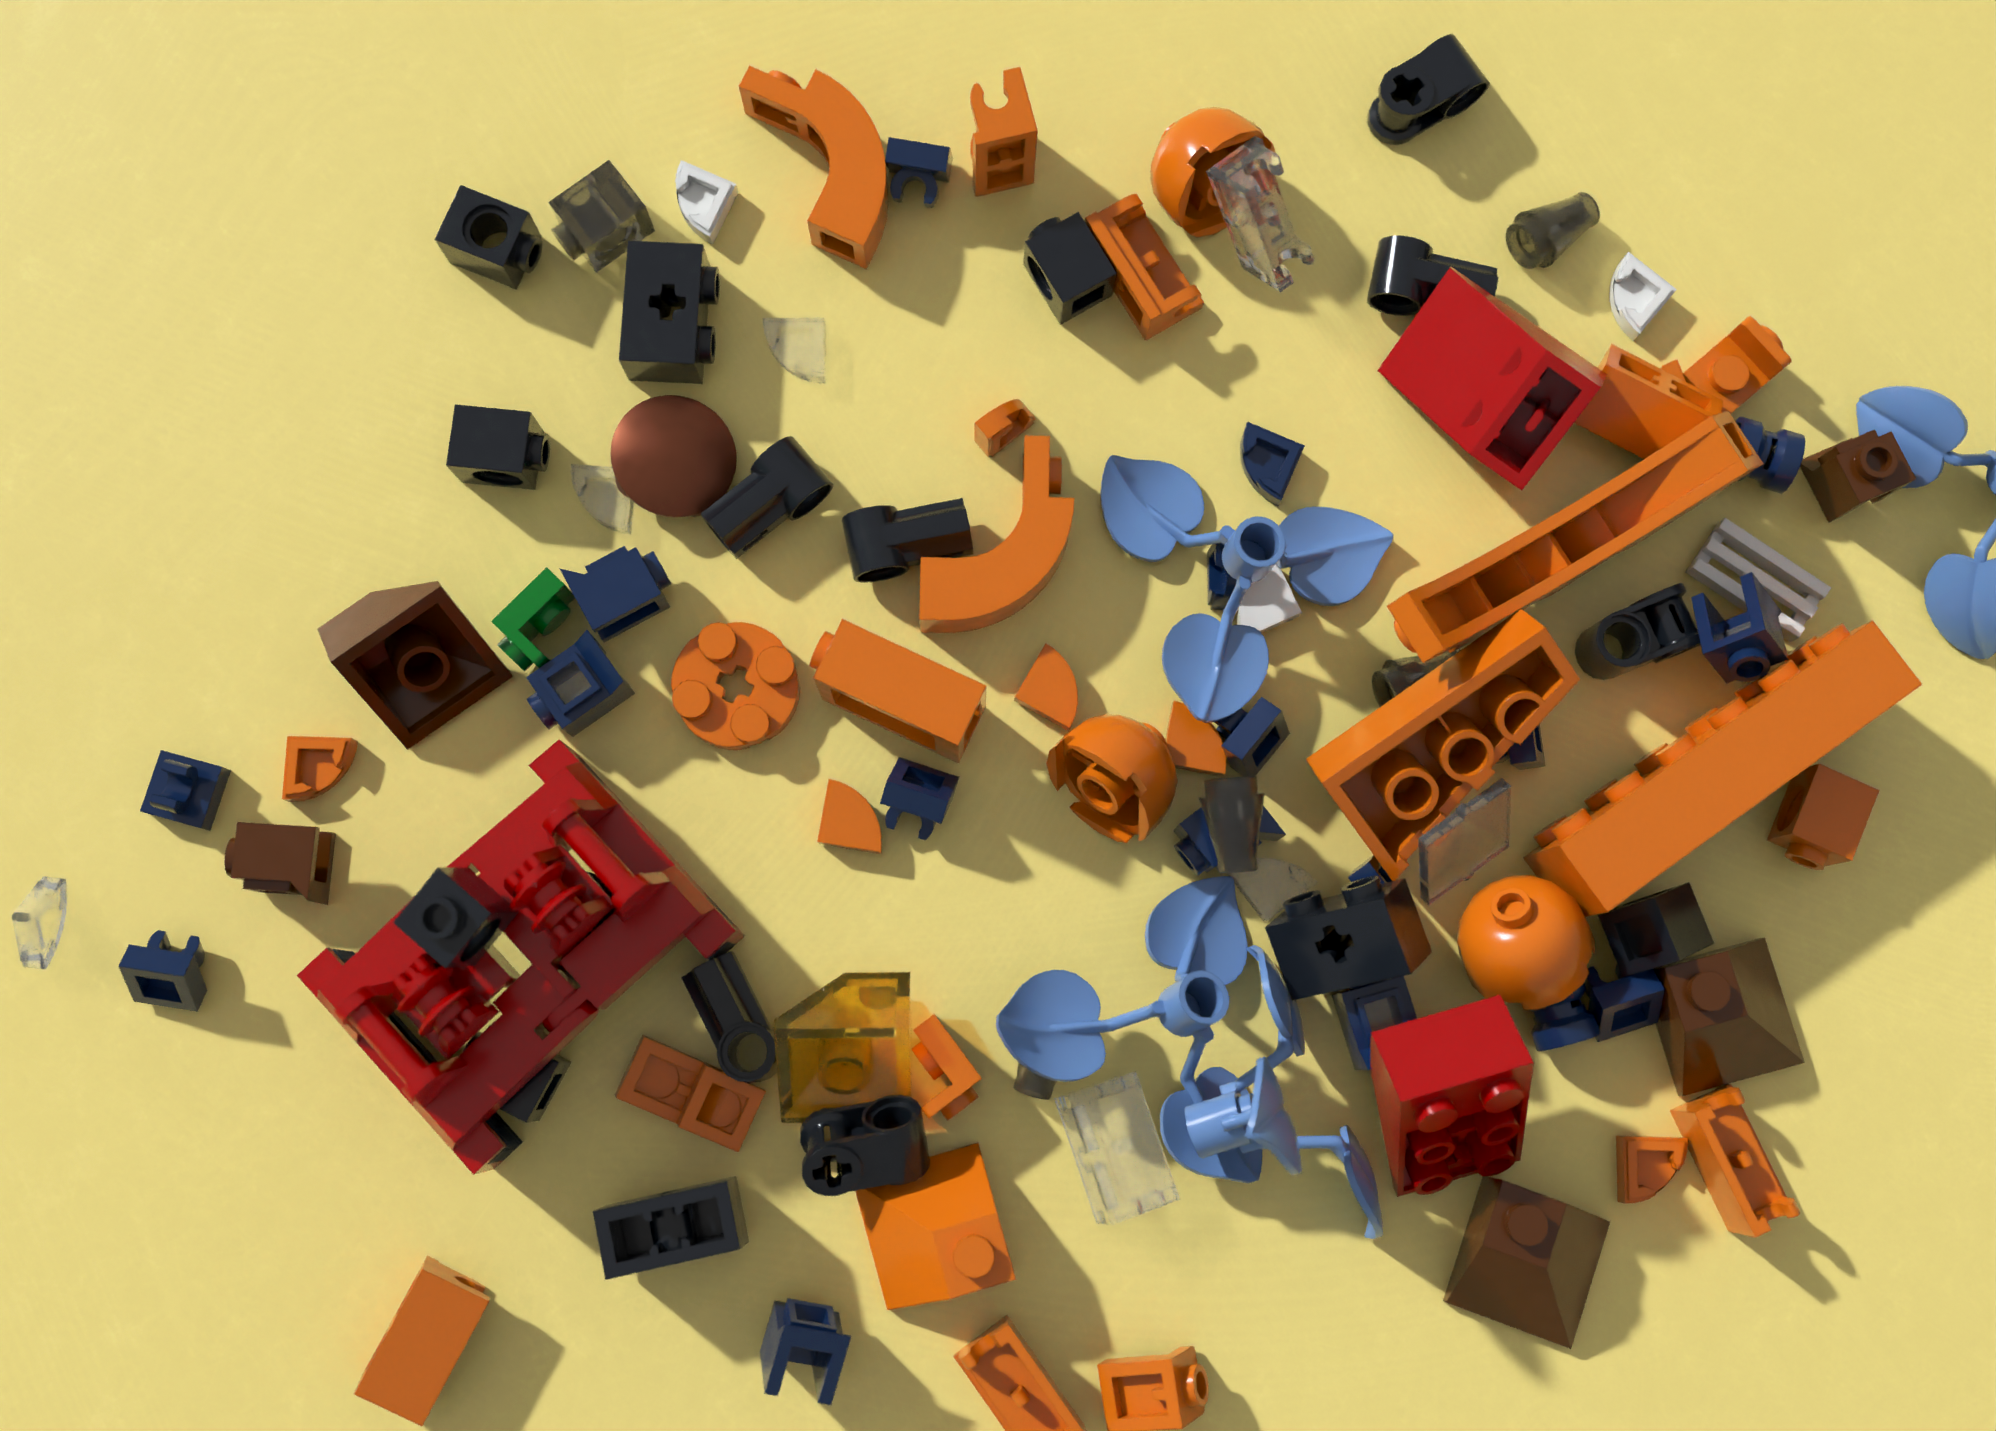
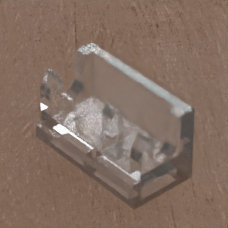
(1257, 213)
(1117, 1149)

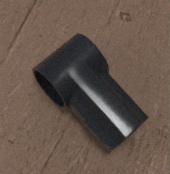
(1409, 272)
(780, 487)
(889, 541)
(730, 1014)

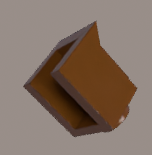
(1856, 473)
(282, 859)

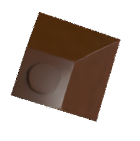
(412, 658)
(1724, 1018)
(1527, 1261)

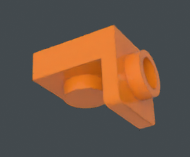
(1739, 364)
(942, 1055)
(1153, 1391)

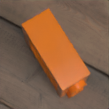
(898, 689)

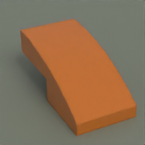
(690, 1093)

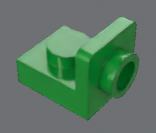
(533, 611)

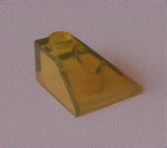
(845, 1044)

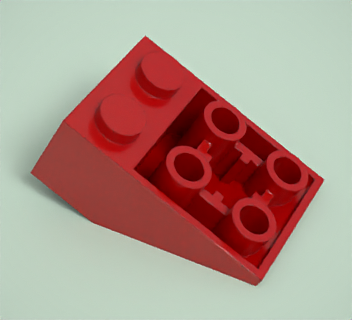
(1490, 378)
(1451, 1095)

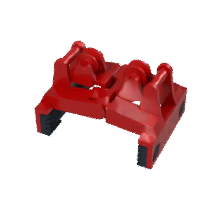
(562, 989)

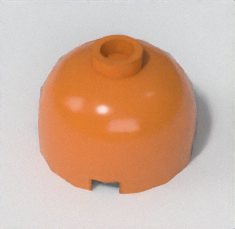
(1184, 157)
(1117, 773)
(1525, 942)

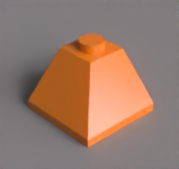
(937, 1232)

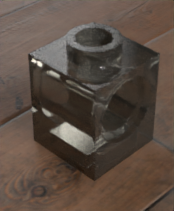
(599, 217)

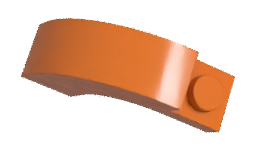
(826, 115)
(999, 583)

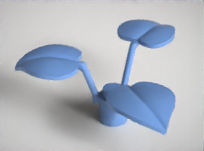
(1927, 429)
(1210, 660)
(1056, 1027)
(1260, 1117)

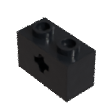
(655, 280)
(1348, 937)
(670, 1227)

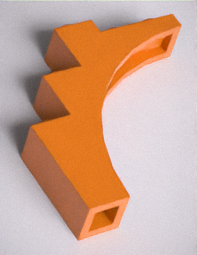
(1574, 540)

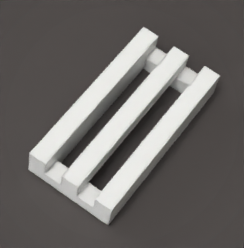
(1769, 560)

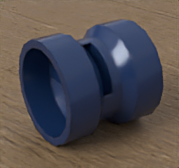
(1779, 452)
(1564, 1023)

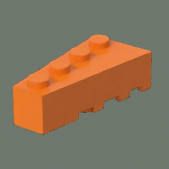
(1442, 736)

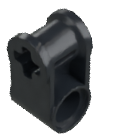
(1425, 91)
(1647, 631)
(870, 1141)

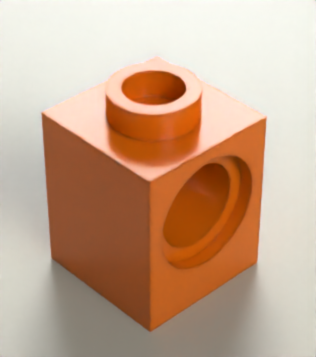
(1822, 817)

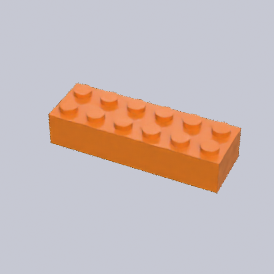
(1721, 766)

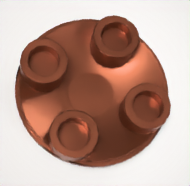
(673, 456)

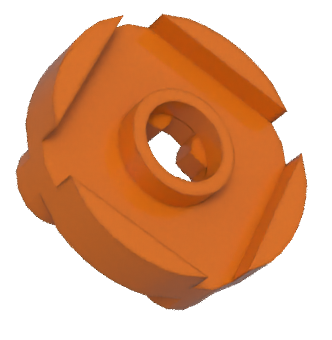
(720, 652)

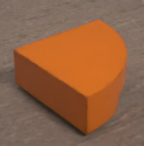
(1002, 426)
(1050, 689)
(1193, 743)
(315, 765)
(849, 820)
(1647, 1165)

